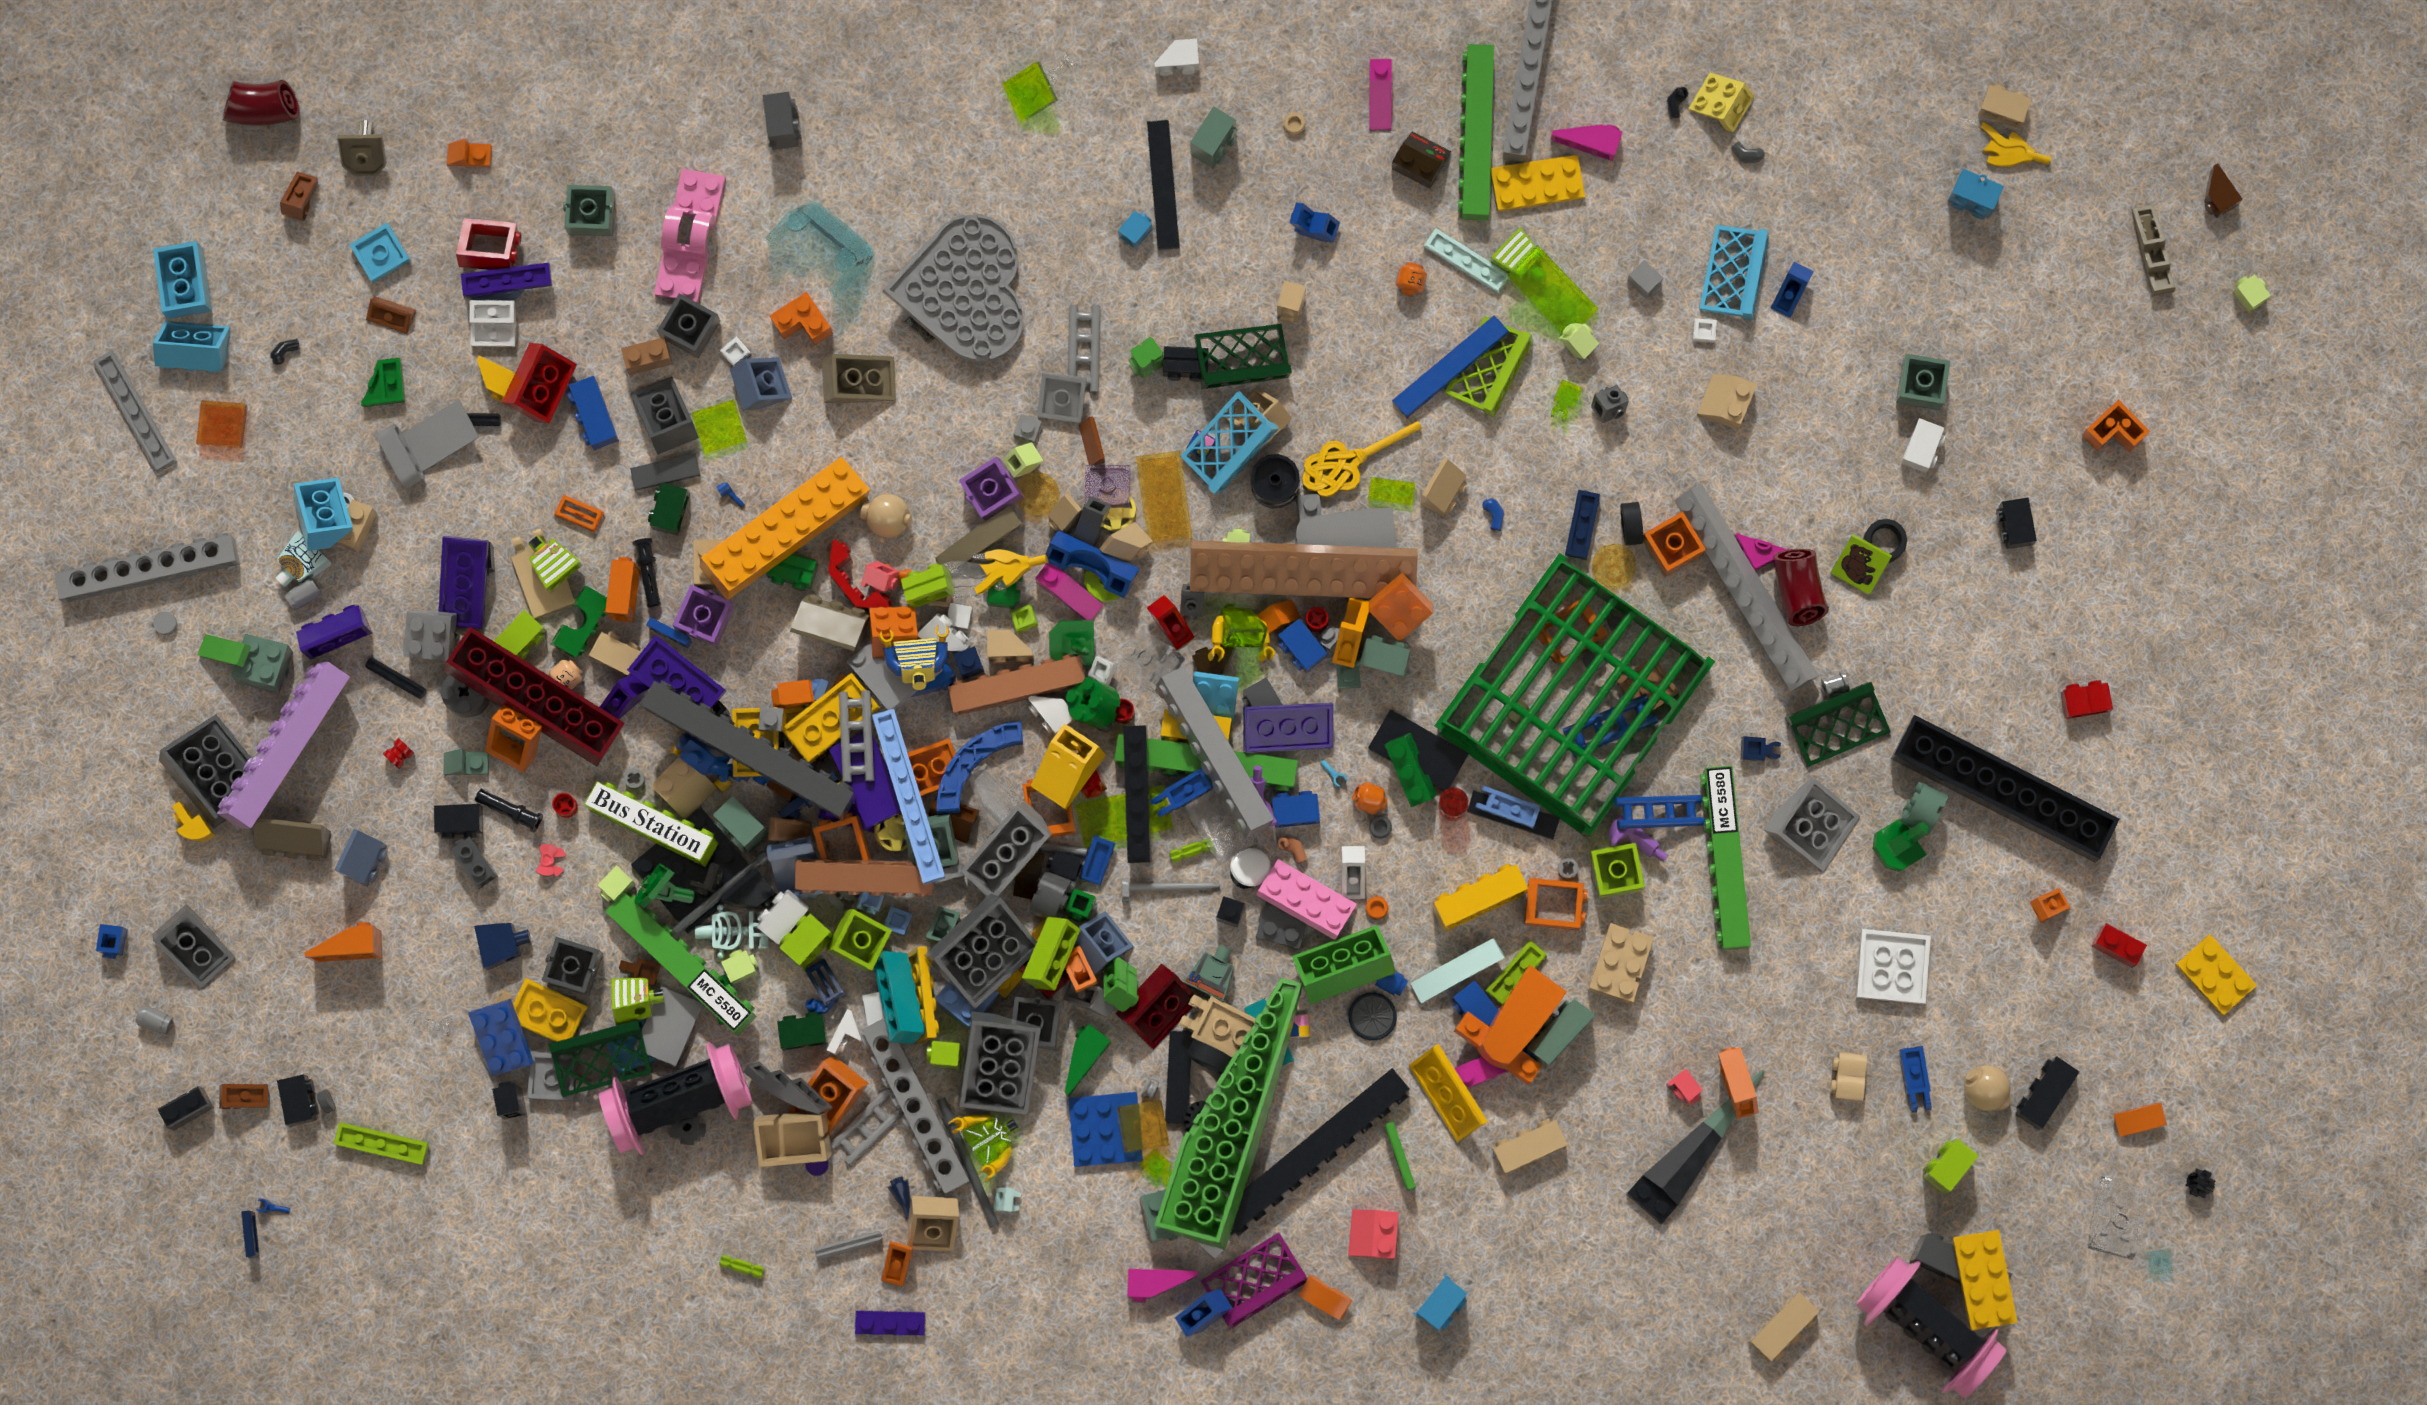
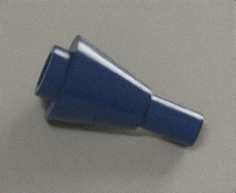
(900, 1190)

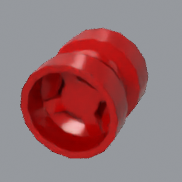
(1319, 616)
(1125, 705)
(398, 753)
(561, 803)

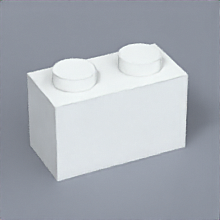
(1923, 445)
(782, 916)

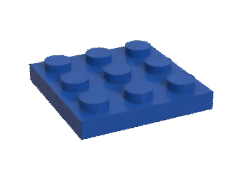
(1097, 1129)

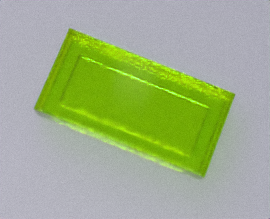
(1391, 491)

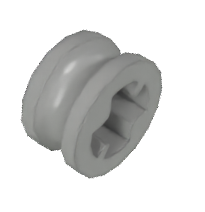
(633, 785)
(1560, 868)
(1150, 1089)

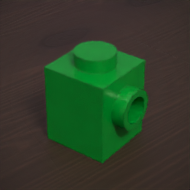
(1080, 905)

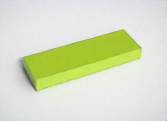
(1503, 984)

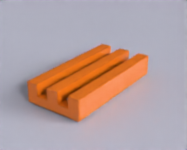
(596, 521)

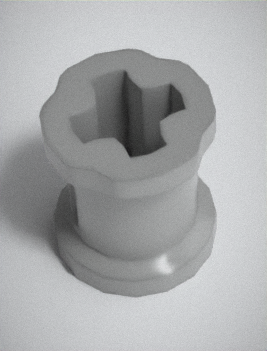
(1835, 684)

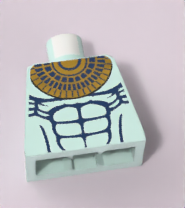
(300, 562)

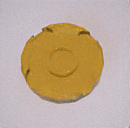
(1035, 500)
(1614, 565)

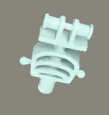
(712, 932)

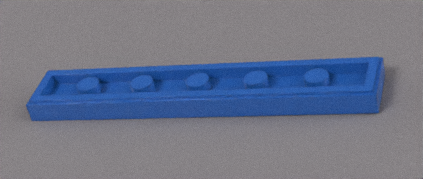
(1450, 366)

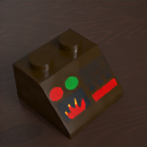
(1420, 159)

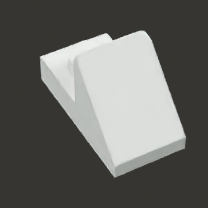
(847, 1027)

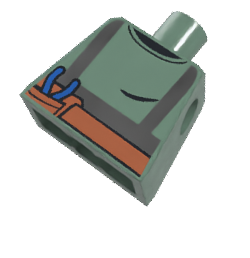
(1212, 974)

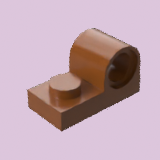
(297, 196)
(243, 1096)

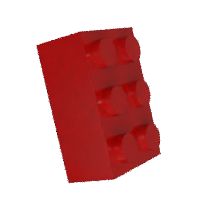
(539, 383)

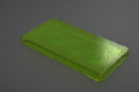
(1551, 290)
(1108, 817)

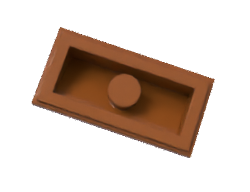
(390, 314)
(1091, 442)

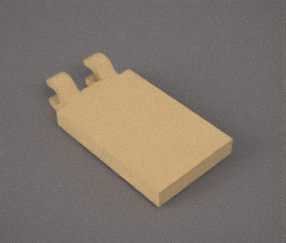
(538, 597)
(1218, 1024)

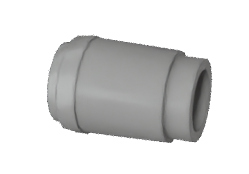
(303, 593)
(154, 1020)

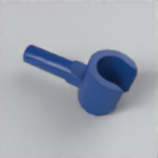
(725, 489)
(272, 1207)

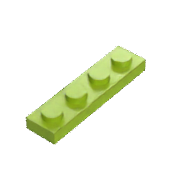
(381, 1143)

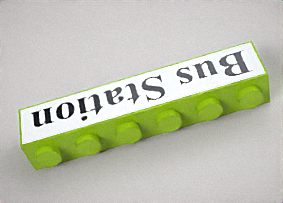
(650, 823)

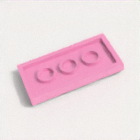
(1306, 899)

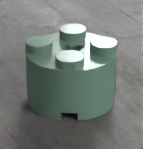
(1923, 806)

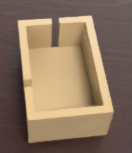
(1620, 964)
(792, 1138)

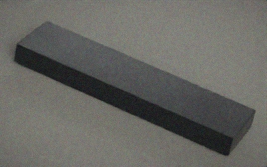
(1544, 826)
(1178, 1076)

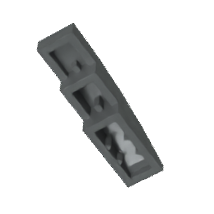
(792, 1091)

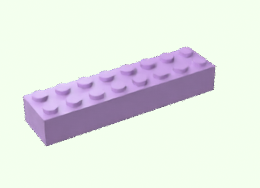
(282, 745)

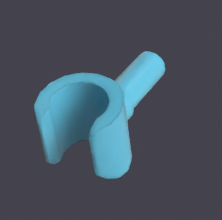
(1333, 773)

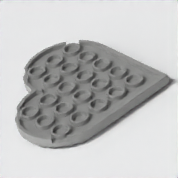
(962, 288)

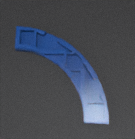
(969, 757)

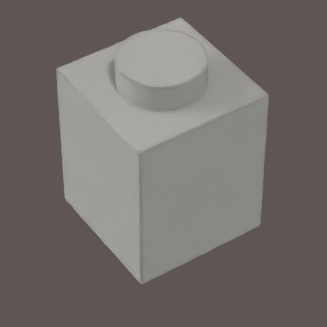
(1645, 279)

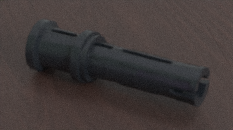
(643, 561)
(518, 814)

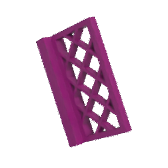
(1267, 1296)

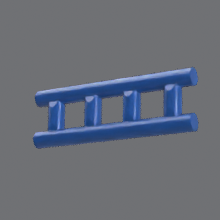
(1596, 721)
(1649, 821)

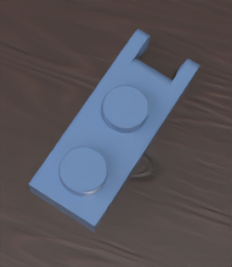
(1509, 807)

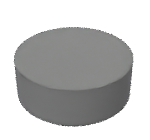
(165, 623)

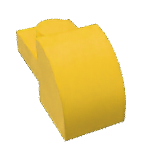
(195, 828)

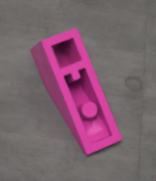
(1380, 94)
(1594, 139)
(1068, 591)
(1478, 1072)
(1152, 1282)

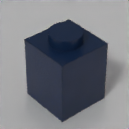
(969, 662)

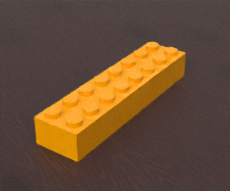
(784, 528)

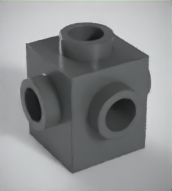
(1610, 403)
(679, 1132)

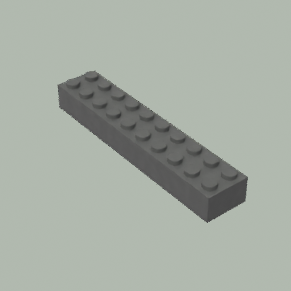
(749, 751)

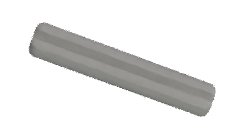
(848, 1245)

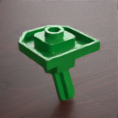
(1072, 638)
(1899, 845)
(659, 887)

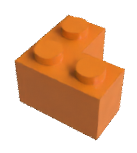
(801, 314)
(2116, 423)

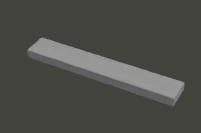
(135, 411)

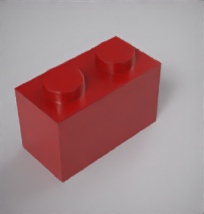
(2119, 945)

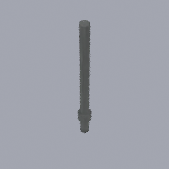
(761, 859)
(967, 1161)

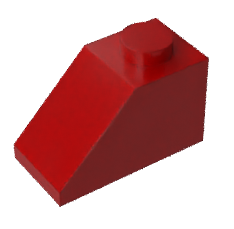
(1170, 622)

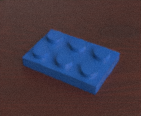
(501, 1037)

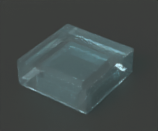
(2159, 1262)

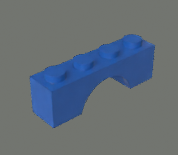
(1069, 552)

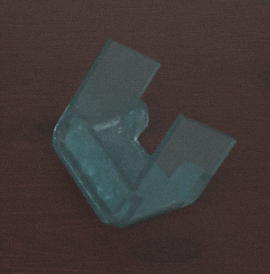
(854, 253)

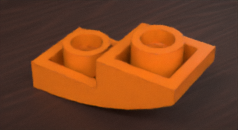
(2140, 1119)
(1325, 1298)

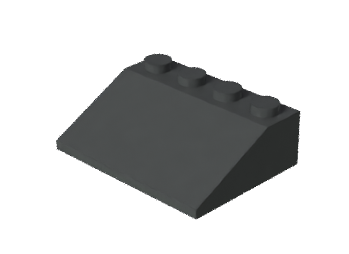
(206, 765)
(982, 950)
(998, 1064)

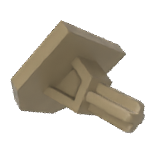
(363, 152)

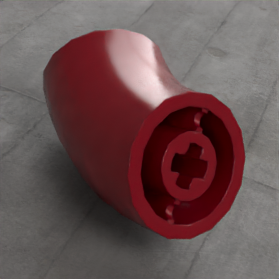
(261, 103)
(1800, 586)

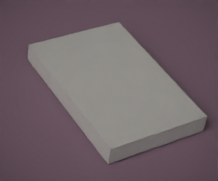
(670, 1027)

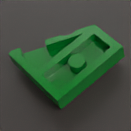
(386, 384)

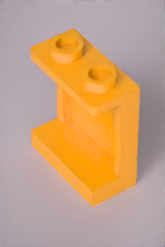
(1351, 632)

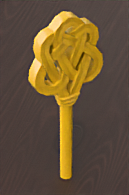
(1342, 455)

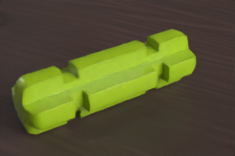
(1188, 851)
(741, 1266)

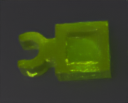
(1567, 397)
(1157, 1165)

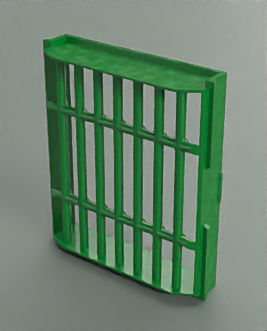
(1515, 775)

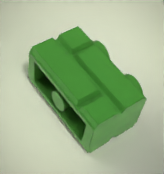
(1146, 358)
(1120, 984)

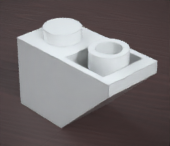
(1179, 57)
(956, 640)
(1052, 711)

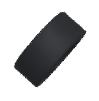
(1631, 523)
(1895, 527)
(1208, 1056)

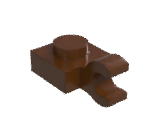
(643, 969)

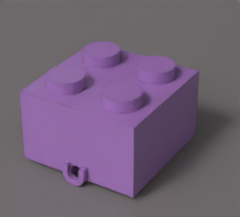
(991, 488)
(703, 615)

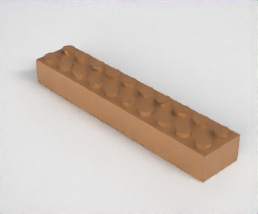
(1297, 568)

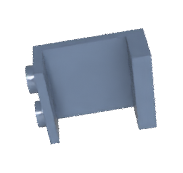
(783, 860)

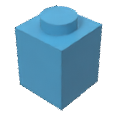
(1135, 229)

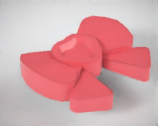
(548, 853)

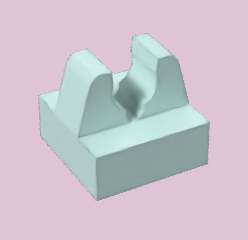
(1004, 1200)

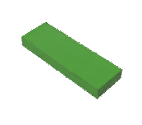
(224, 650)
(1400, 1156)

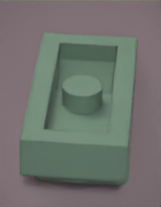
(1348, 677)
(466, 763)
(942, 924)

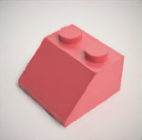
(1373, 1234)

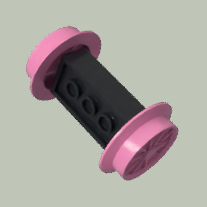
(674, 1098)
(1932, 1326)

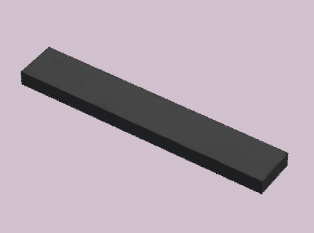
(1163, 185)

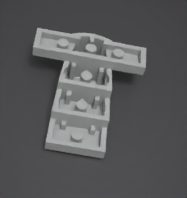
(1344, 528)

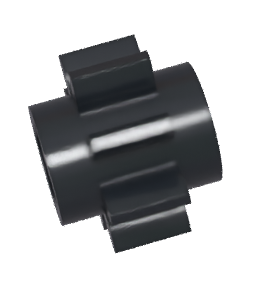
(2200, 1183)

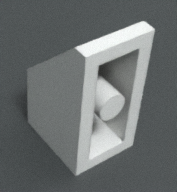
(1353, 872)

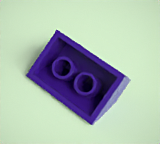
(333, 632)

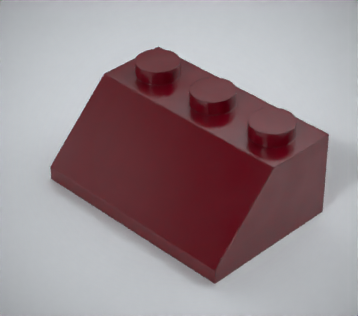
(1159, 1007)

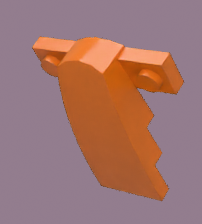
(1514, 1025)

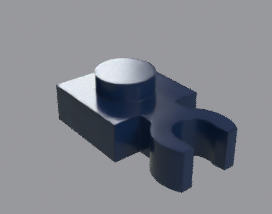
(1755, 749)

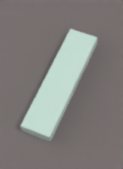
(1466, 260)

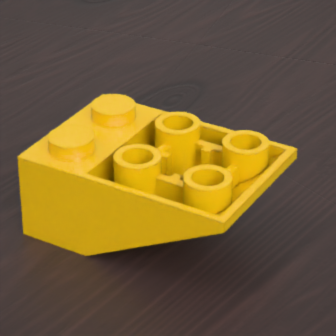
(1066, 766)

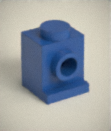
(105, 935)

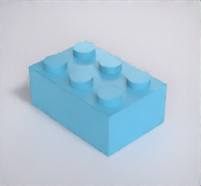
(182, 280)

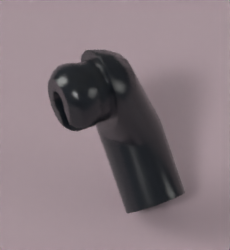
(1675, 100)
(281, 348)

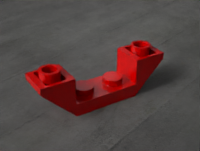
(839, 558)

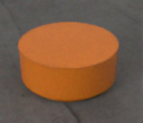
(1377, 908)

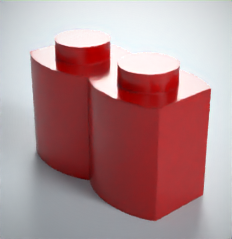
(2086, 700)

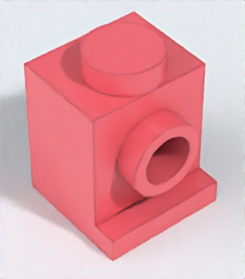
(880, 577)
(1685, 1087)

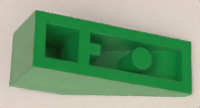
(1086, 1052)

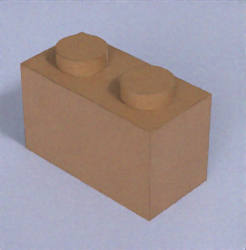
(646, 356)

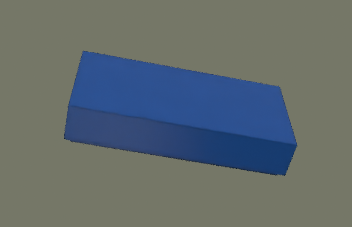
(669, 632)
(1097, 860)

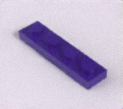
(506, 280)

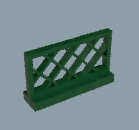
(1250, 373)
(1831, 705)
(593, 1039)

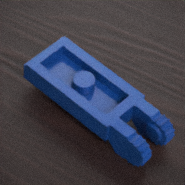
(1183, 791)
(1915, 1076)

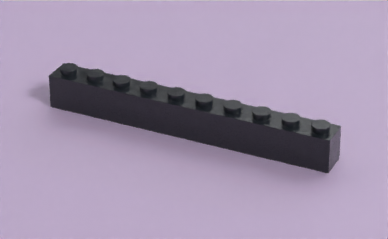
(1319, 1147)

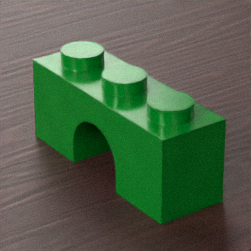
(592, 606)
(1404, 757)

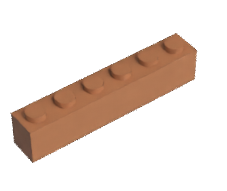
(1016, 685)
(860, 876)

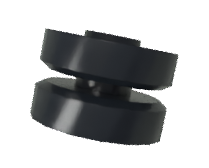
(1277, 468)

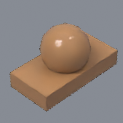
(787, 829)

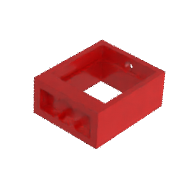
(485, 260)

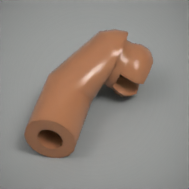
(1294, 846)

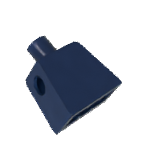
(499, 943)

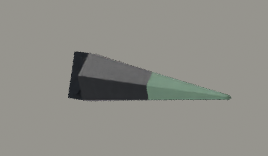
(1670, 1178)

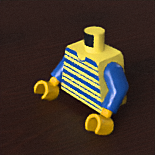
(916, 659)

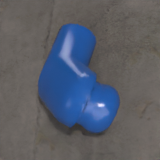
(1496, 511)
(818, 1006)

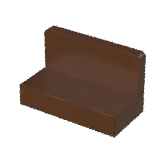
(961, 821)

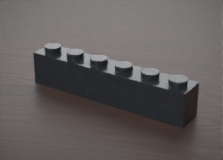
(1137, 794)

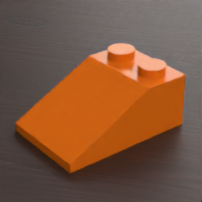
(930, 765)
(351, 944)
(838, 1086)

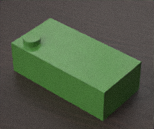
(1344, 964)

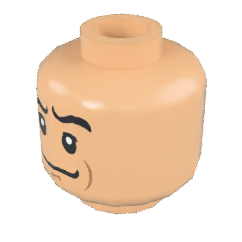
(567, 673)

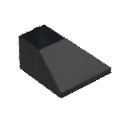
(750, 893)

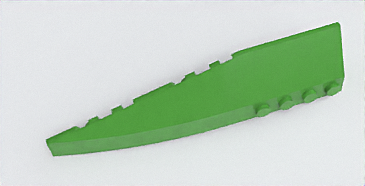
(1227, 1132)

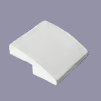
(493, 323)

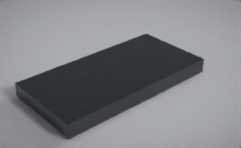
(1435, 755)

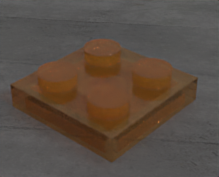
(221, 424)

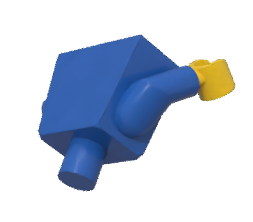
(703, 759)

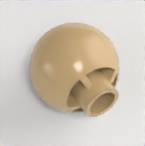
(886, 515)
(1987, 1088)

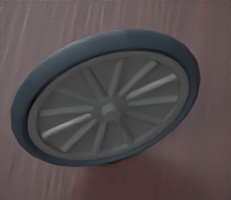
(1372, 1016)

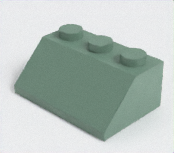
(1559, 1032)

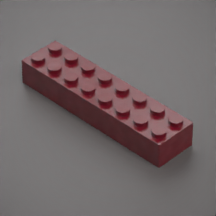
(524, 688)

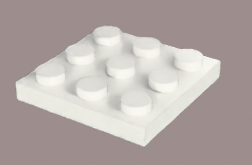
(1893, 966)

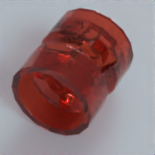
(1453, 804)

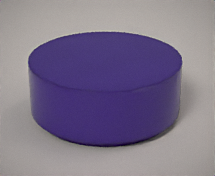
(817, 1168)

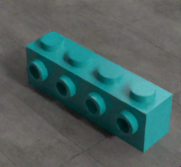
(898, 997)

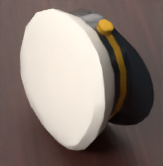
(1249, 868)

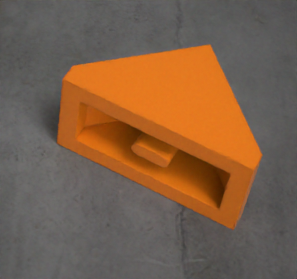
(1280, 615)

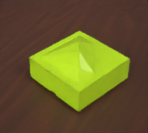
(1024, 618)

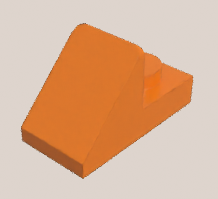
(469, 154)
(792, 694)
(2049, 905)
(1079, 970)
(897, 1263)

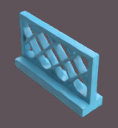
(1753, 277)
(1239, 459)

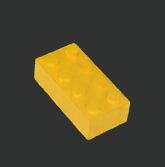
(1479, 898)

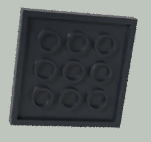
(687, 870)

